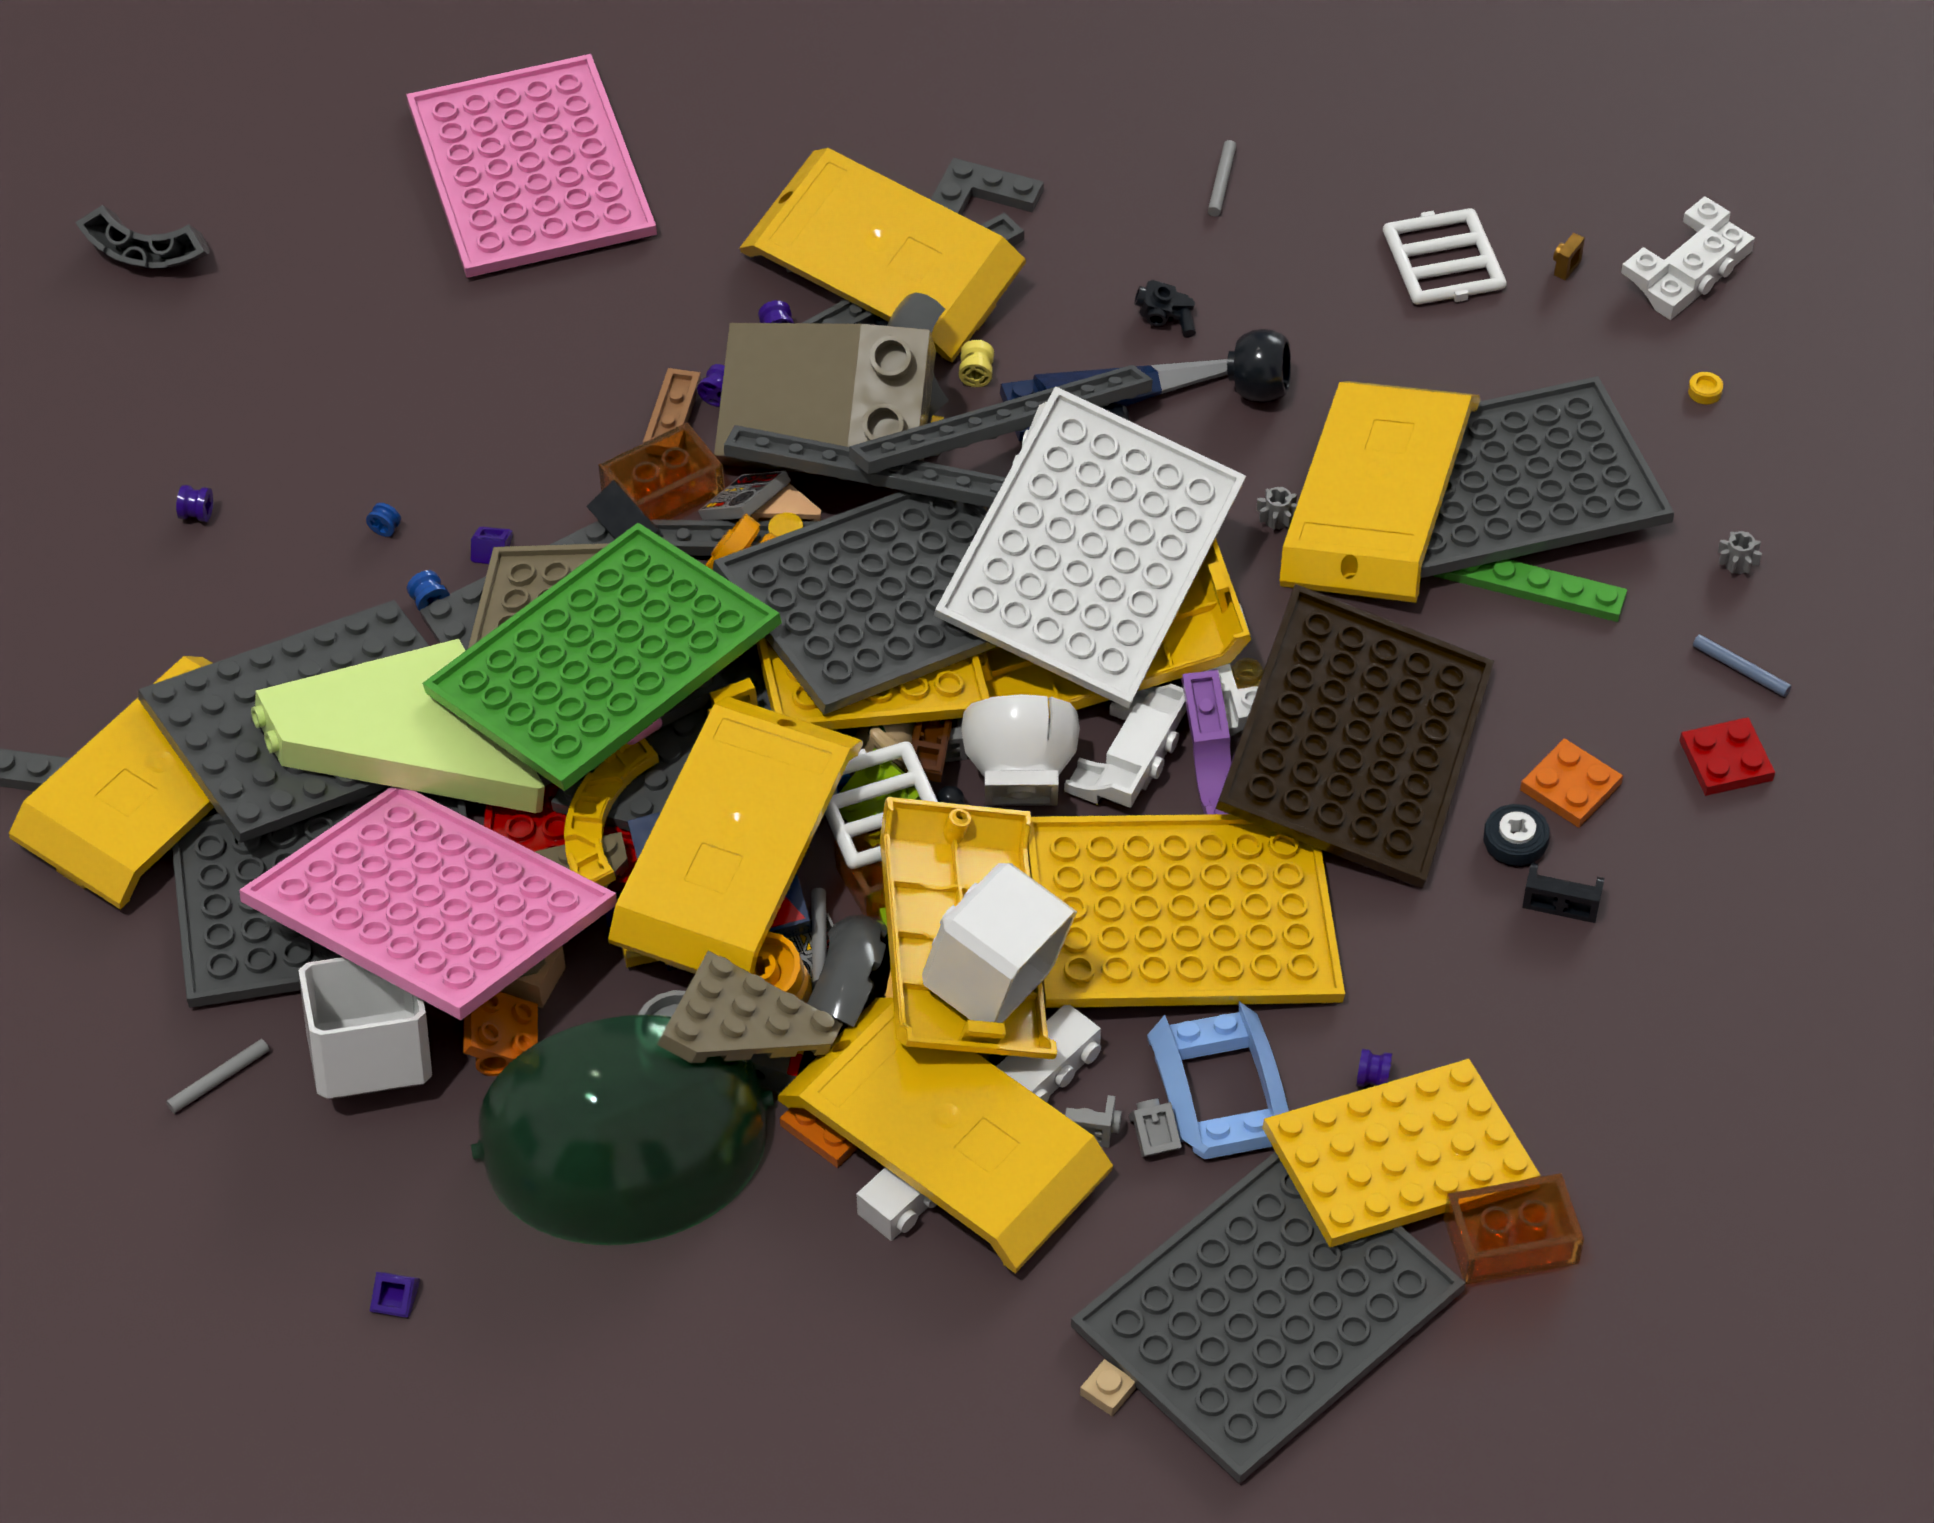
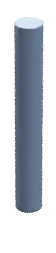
(1741, 665)

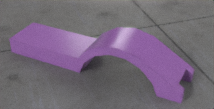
(1208, 734)

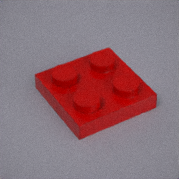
(1727, 756)

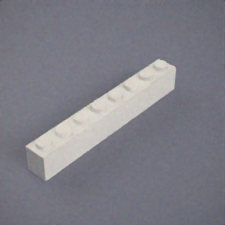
(895, 1205)

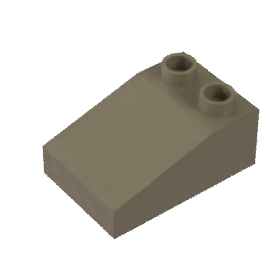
(824, 382)

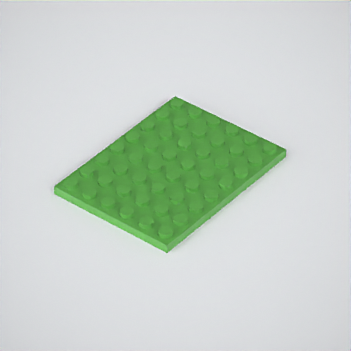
(601, 655)

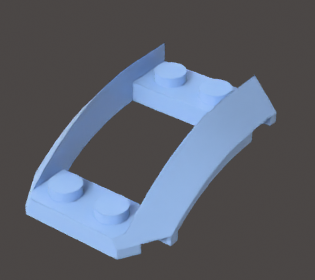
(1209, 1037)

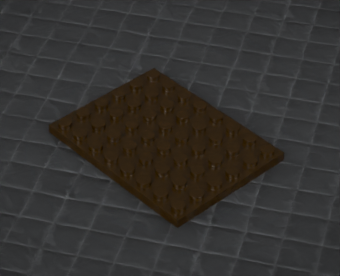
(1356, 736)

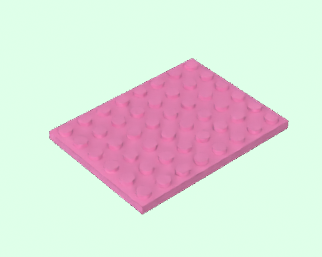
(530, 165)
(428, 900)

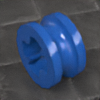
(383, 519)

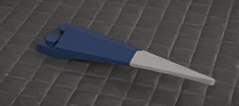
(1165, 379)

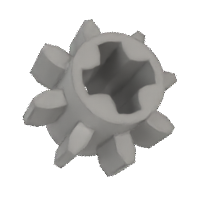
(1277, 507)
(1739, 552)

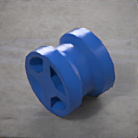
(426, 588)

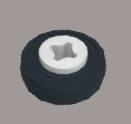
(1527, 842)

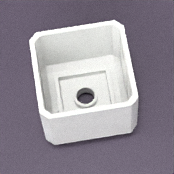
(997, 944)
(362, 1030)

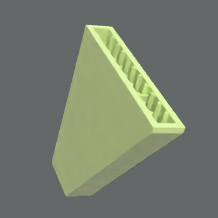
(385, 730)

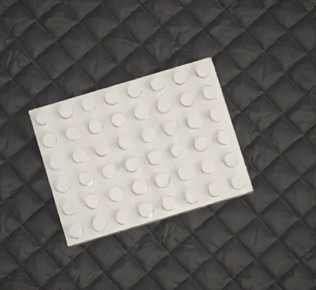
(1090, 547)

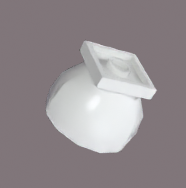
(1018, 748)

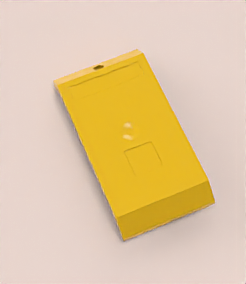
(885, 242)
(1375, 490)
(1203, 636)
(114, 804)
(730, 837)
(928, 865)
(954, 1132)

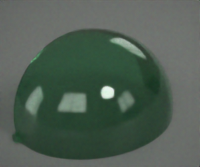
(618, 1136)

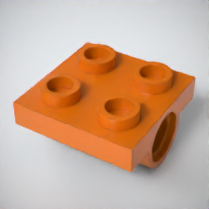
(500, 1032)

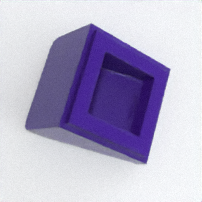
(485, 539)
(394, 1294)

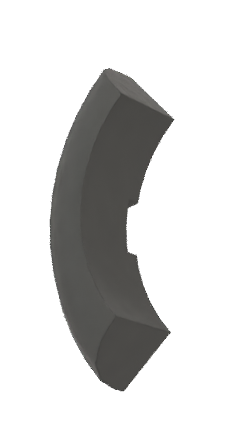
(164, 250)
(921, 312)
(845, 975)

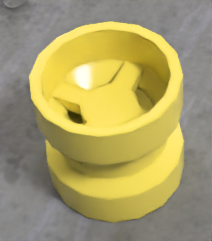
(976, 363)

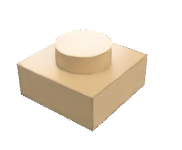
(1108, 1387)

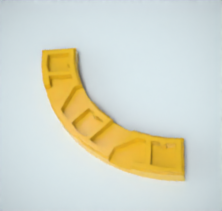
(592, 805)

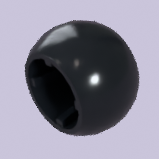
(1260, 365)

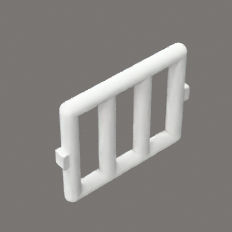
(1412, 274)
(844, 832)

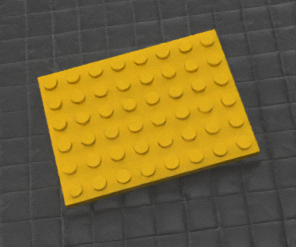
(1185, 912)

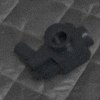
(1161, 301)

